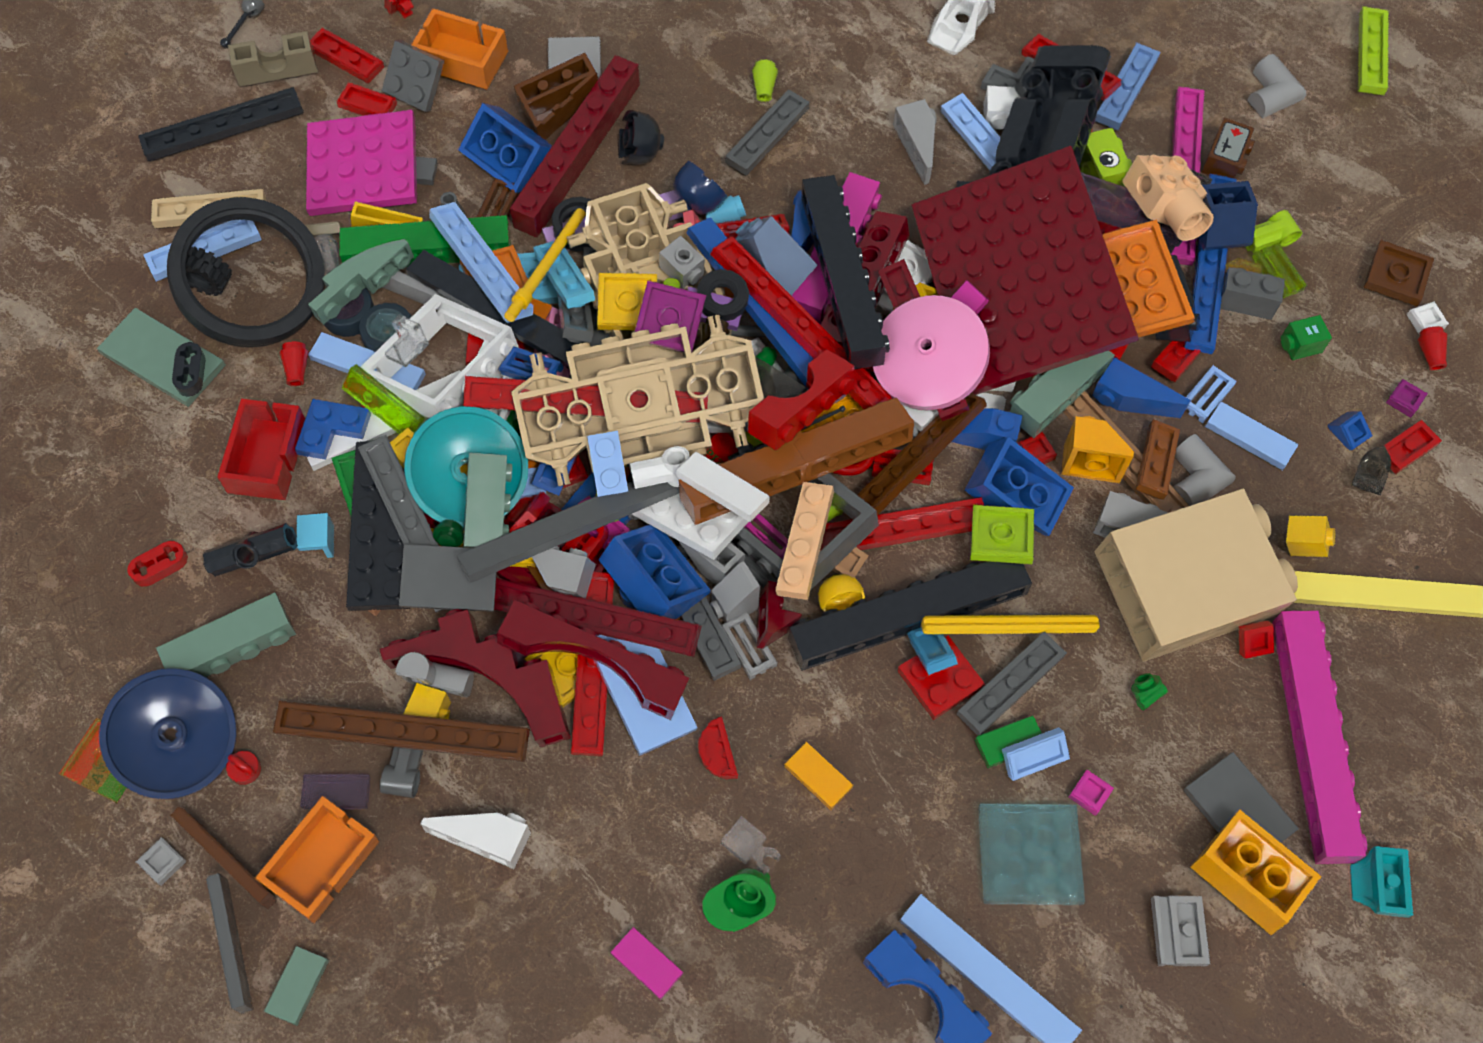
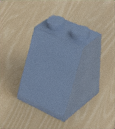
(776, 252)

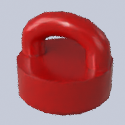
(243, 767)

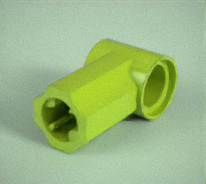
(1278, 229)

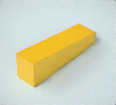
(370, 215)

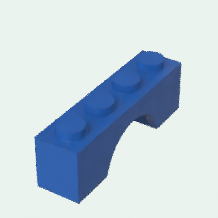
(897, 963)

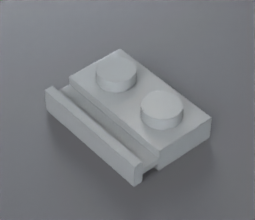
(1180, 931)

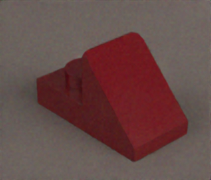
(773, 620)

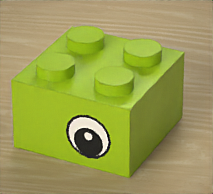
(1105, 157)

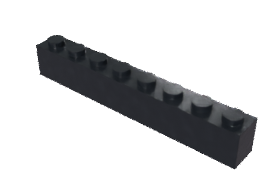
(843, 272)
(897, 613)

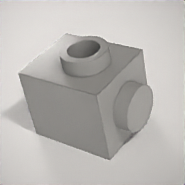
(682, 262)

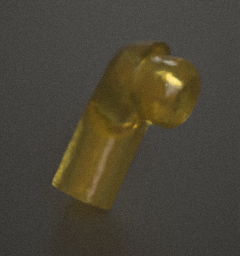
(1244, 264)

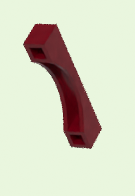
(534, 632)

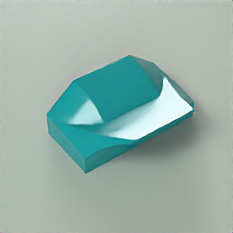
(1383, 881)

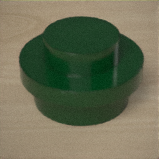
(448, 533)

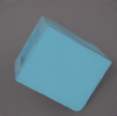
(315, 533)

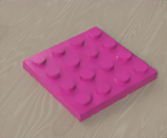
(361, 162)

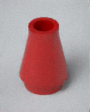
(1434, 346)
(294, 361)

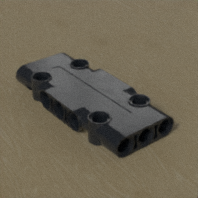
(1056, 105)

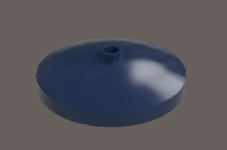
(136, 726)

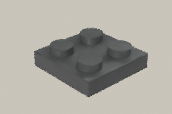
(413, 75)

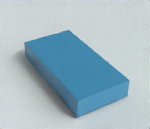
(932, 650)

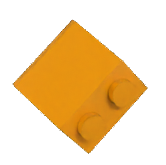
(1095, 451)

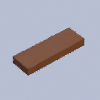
(1158, 459)

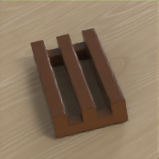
(499, 203)

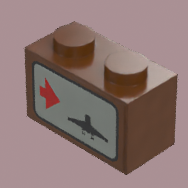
(1228, 149)

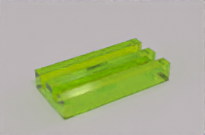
(1282, 268)

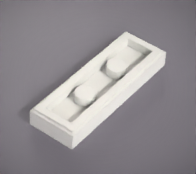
(722, 486)

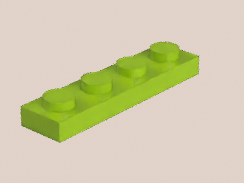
(1373, 51)

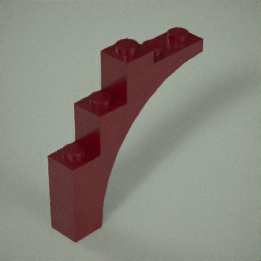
(460, 646)

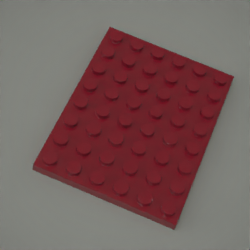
(1038, 260)

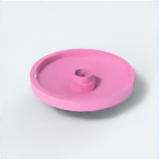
(946, 370)

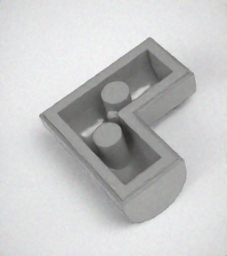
(1279, 89)
(1207, 471)
(418, 669)

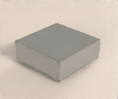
(161, 861)

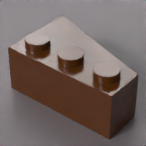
(556, 94)

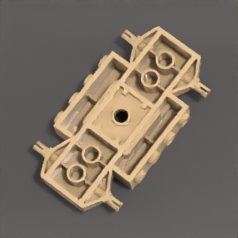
(628, 235)
(719, 368)

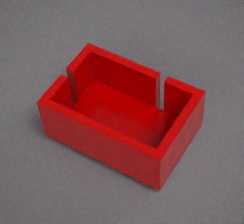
(261, 450)

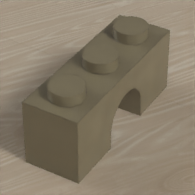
(256, 66)

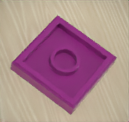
(667, 306)

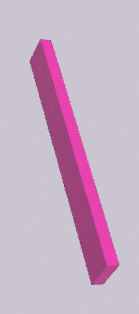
(1187, 145)

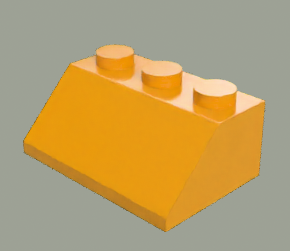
(1256, 872)

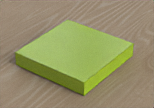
(1002, 534)

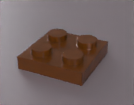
(1399, 273)

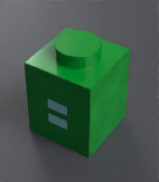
(1305, 337)

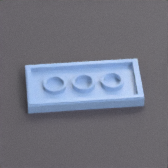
(645, 727)

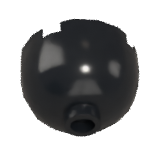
(639, 139)

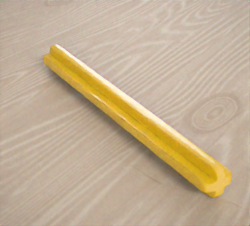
(1009, 624)

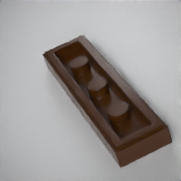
(224, 857)

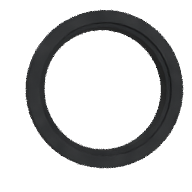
(244, 209)

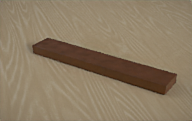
(918, 456)

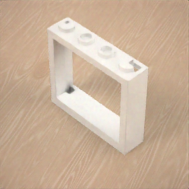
(483, 365)

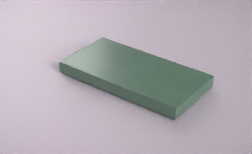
(149, 352)

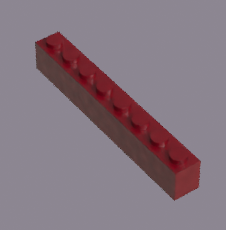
(575, 146)

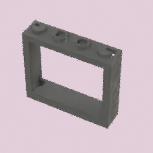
(863, 523)

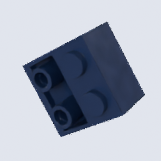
(1233, 213)

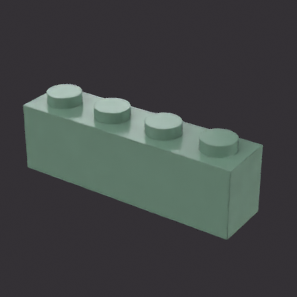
(1056, 391)
(229, 638)

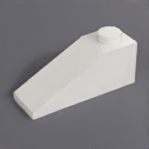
(486, 834)

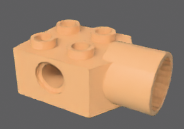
(1169, 194)

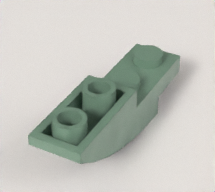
(367, 269)

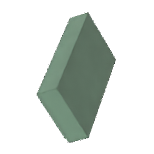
(296, 986)

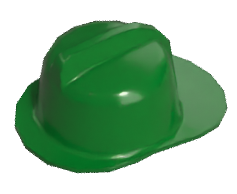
(739, 900)

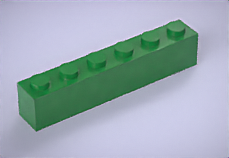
(421, 237)

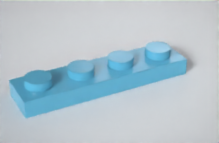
(566, 278)

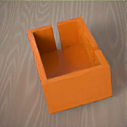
(461, 47)
(317, 859)

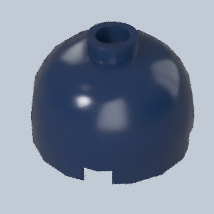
(697, 190)

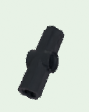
(263, 544)

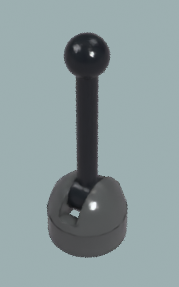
(252, 9)

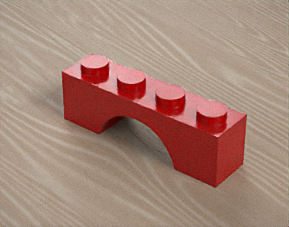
(780, 419)

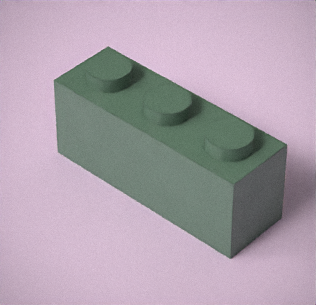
(486, 498)

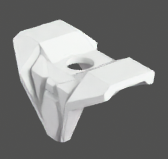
(953, 35)

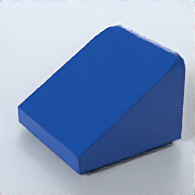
(1351, 429)

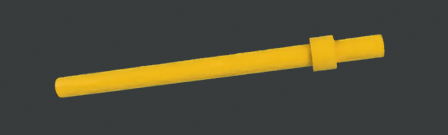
(523, 296)

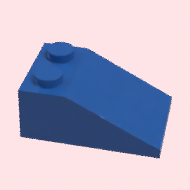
(1019, 480)

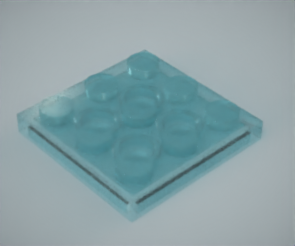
(1031, 854)

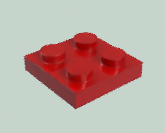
(943, 688)

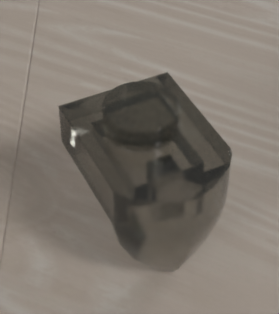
(1373, 471)

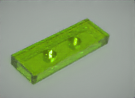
(381, 401)

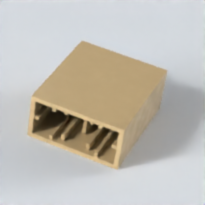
(1196, 573)

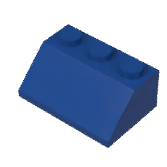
(504, 146)
(653, 572)

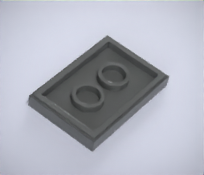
(436, 581)
(1233, 787)

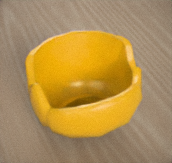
(839, 592)

